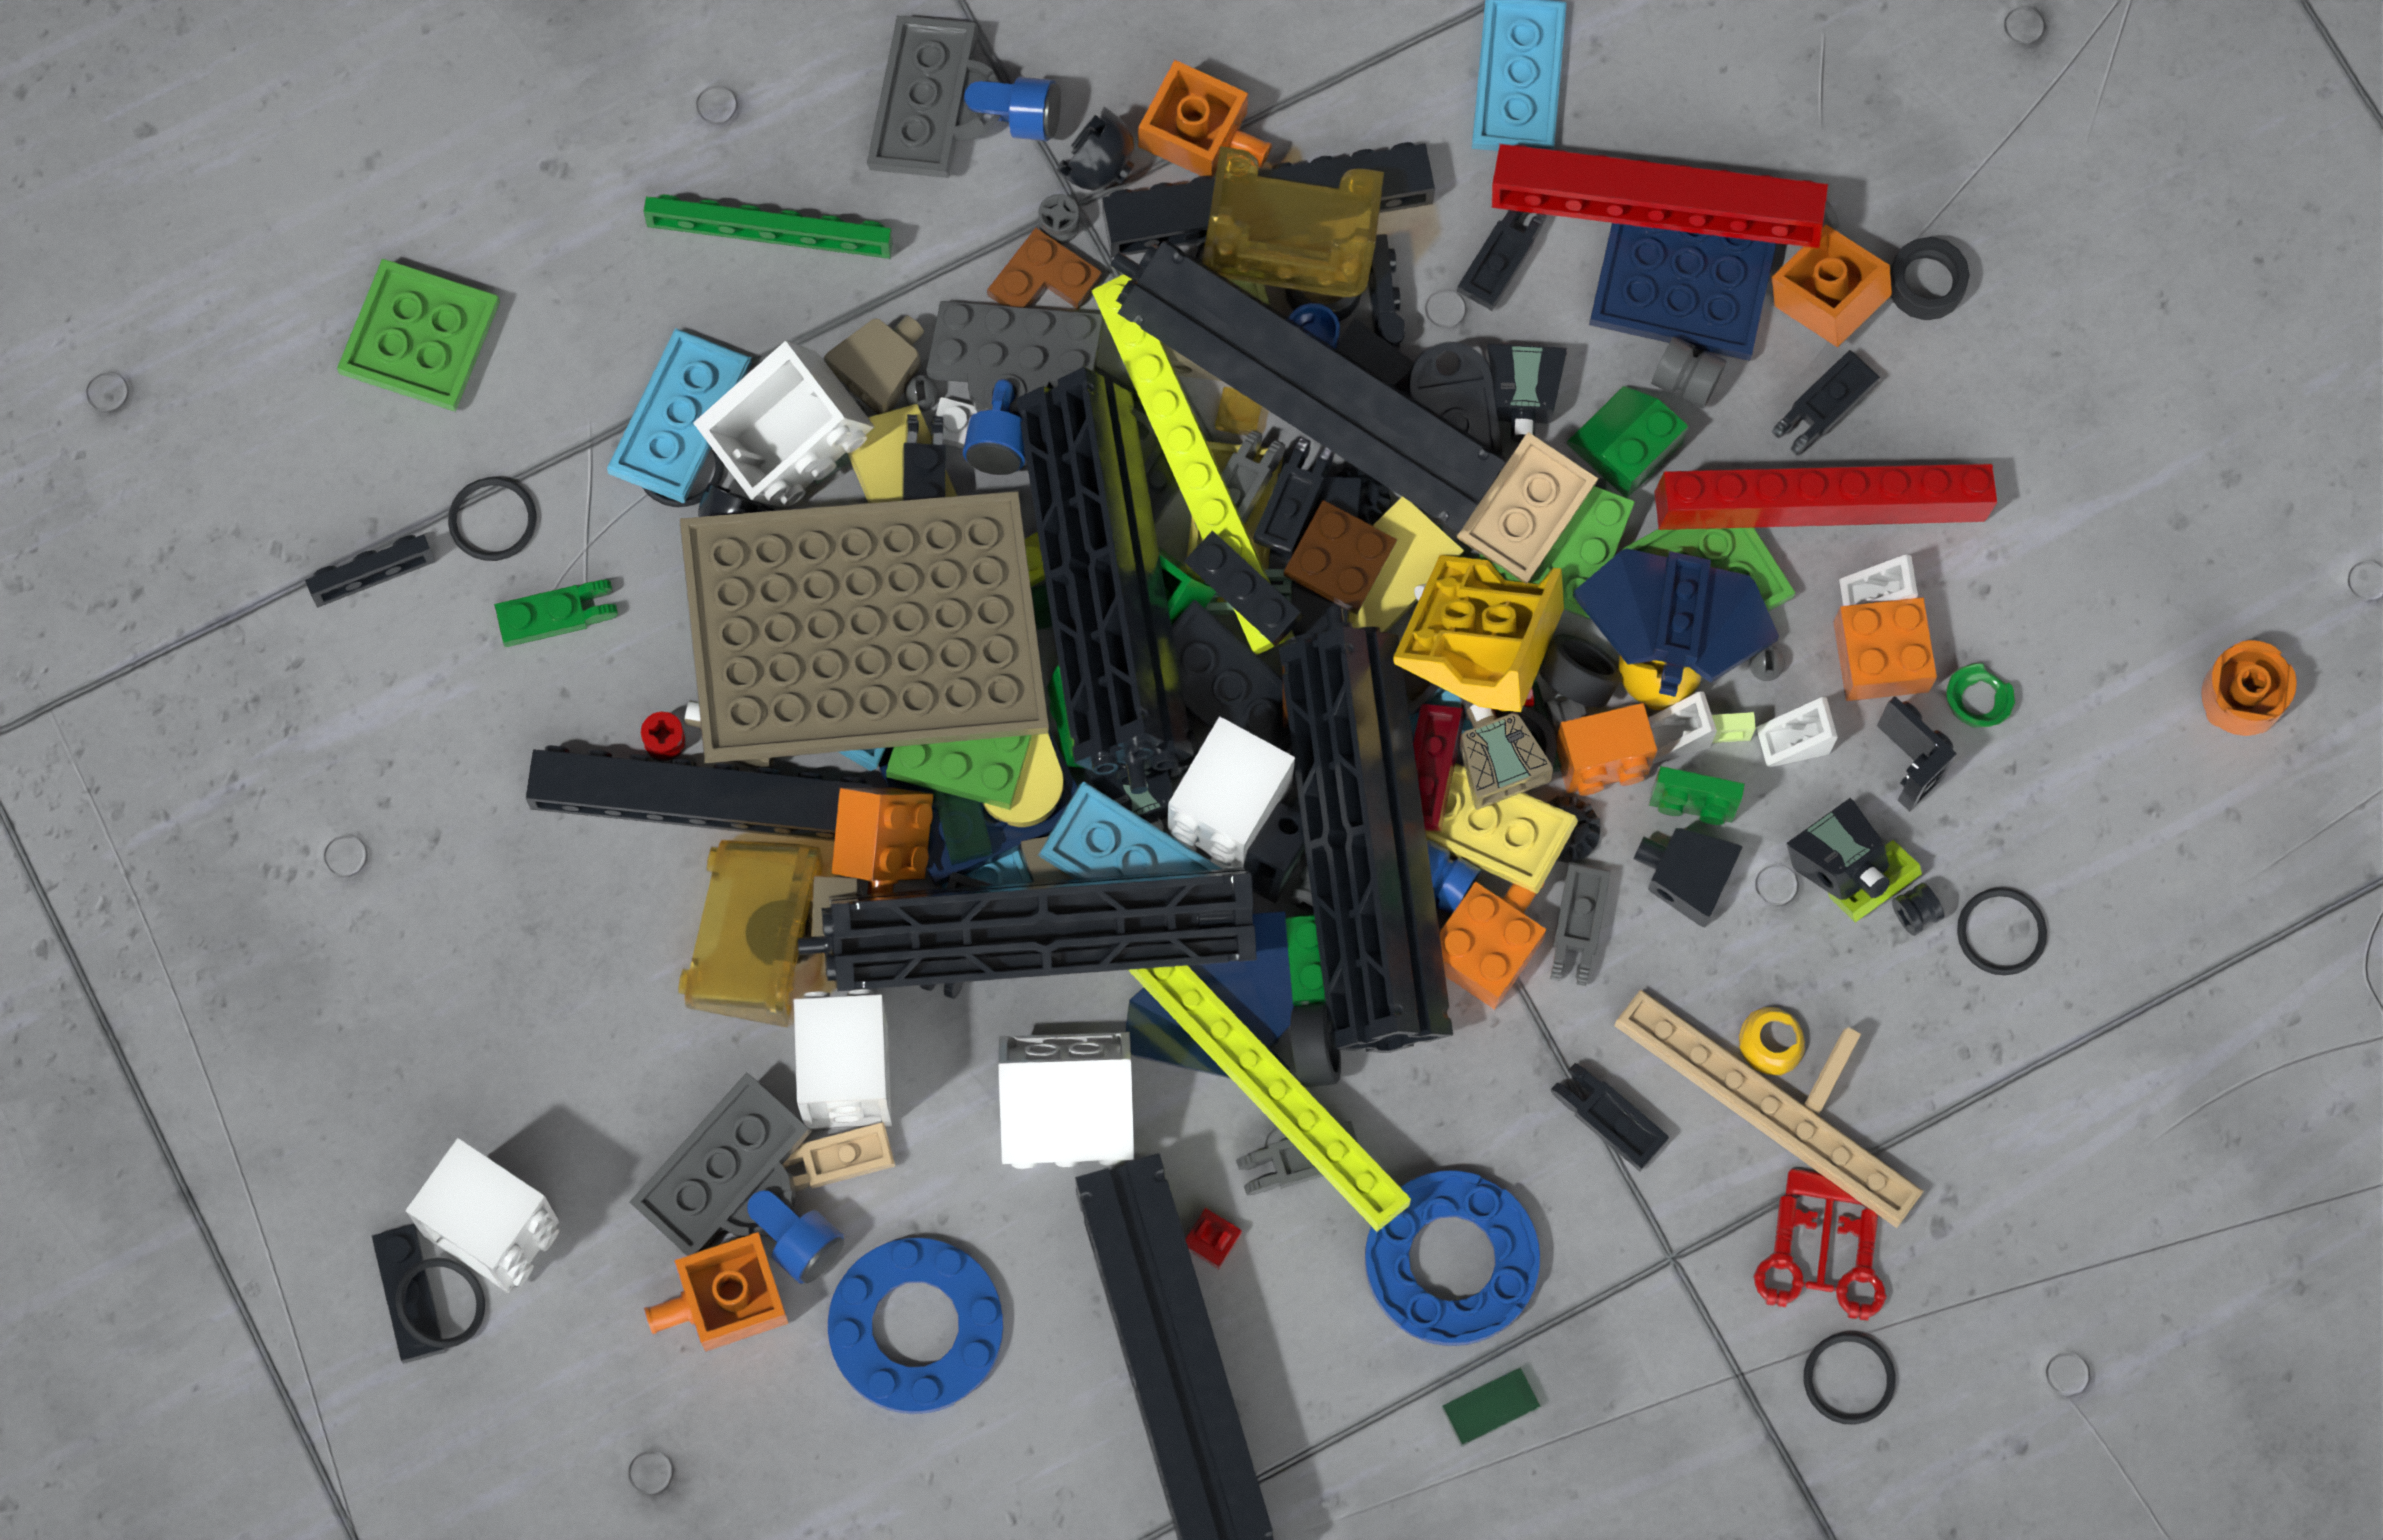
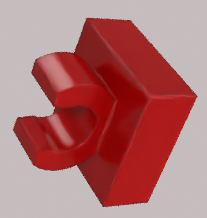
(1212, 1238)

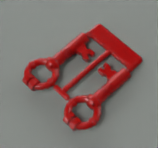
(1818, 1186)

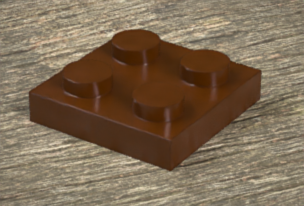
(1339, 557)

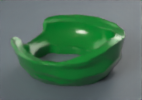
(1969, 675)

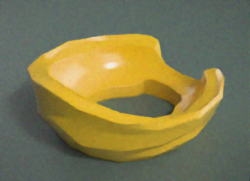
(1758, 1055)

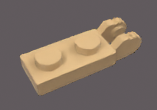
(842, 1156)

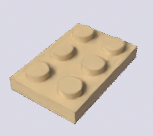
(1527, 508)

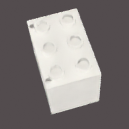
(784, 425)
(1229, 794)
(842, 1060)
(1066, 1099)
(484, 1216)

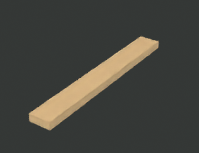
(1768, 1108)

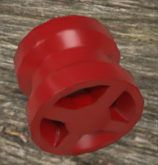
(665, 745)

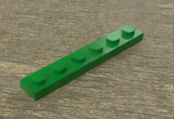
(753, 224)

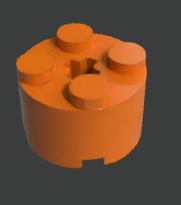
(2270, 688)

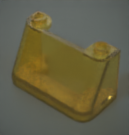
(1292, 230)
(751, 930)

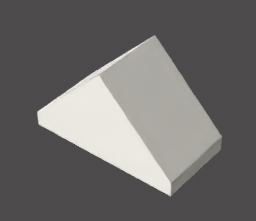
(1880, 583)
(1683, 728)
(1798, 734)

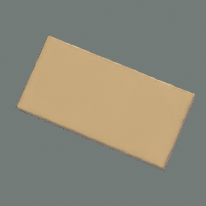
(1832, 1070)

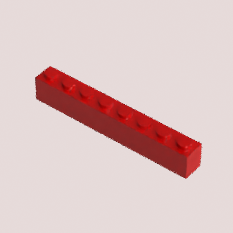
(1659, 195)
(1825, 496)

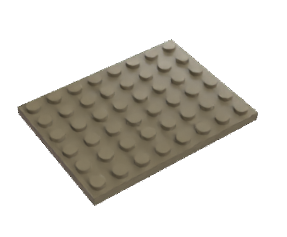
(862, 627)

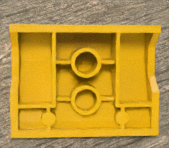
(1481, 632)

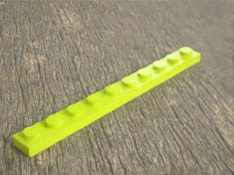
(1180, 438)
(1276, 1092)

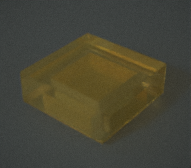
(1237, 413)

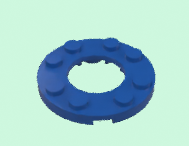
(1515, 1256)
(937, 1384)

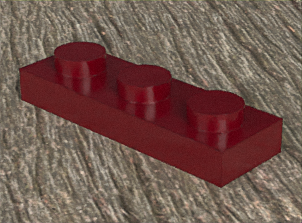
(1435, 755)

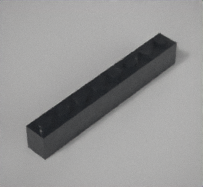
(1183, 210)
(685, 793)

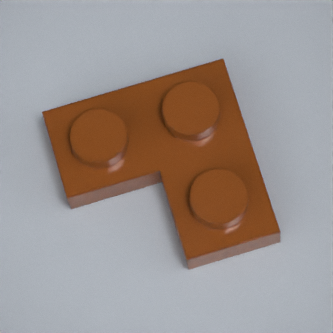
(1042, 265)

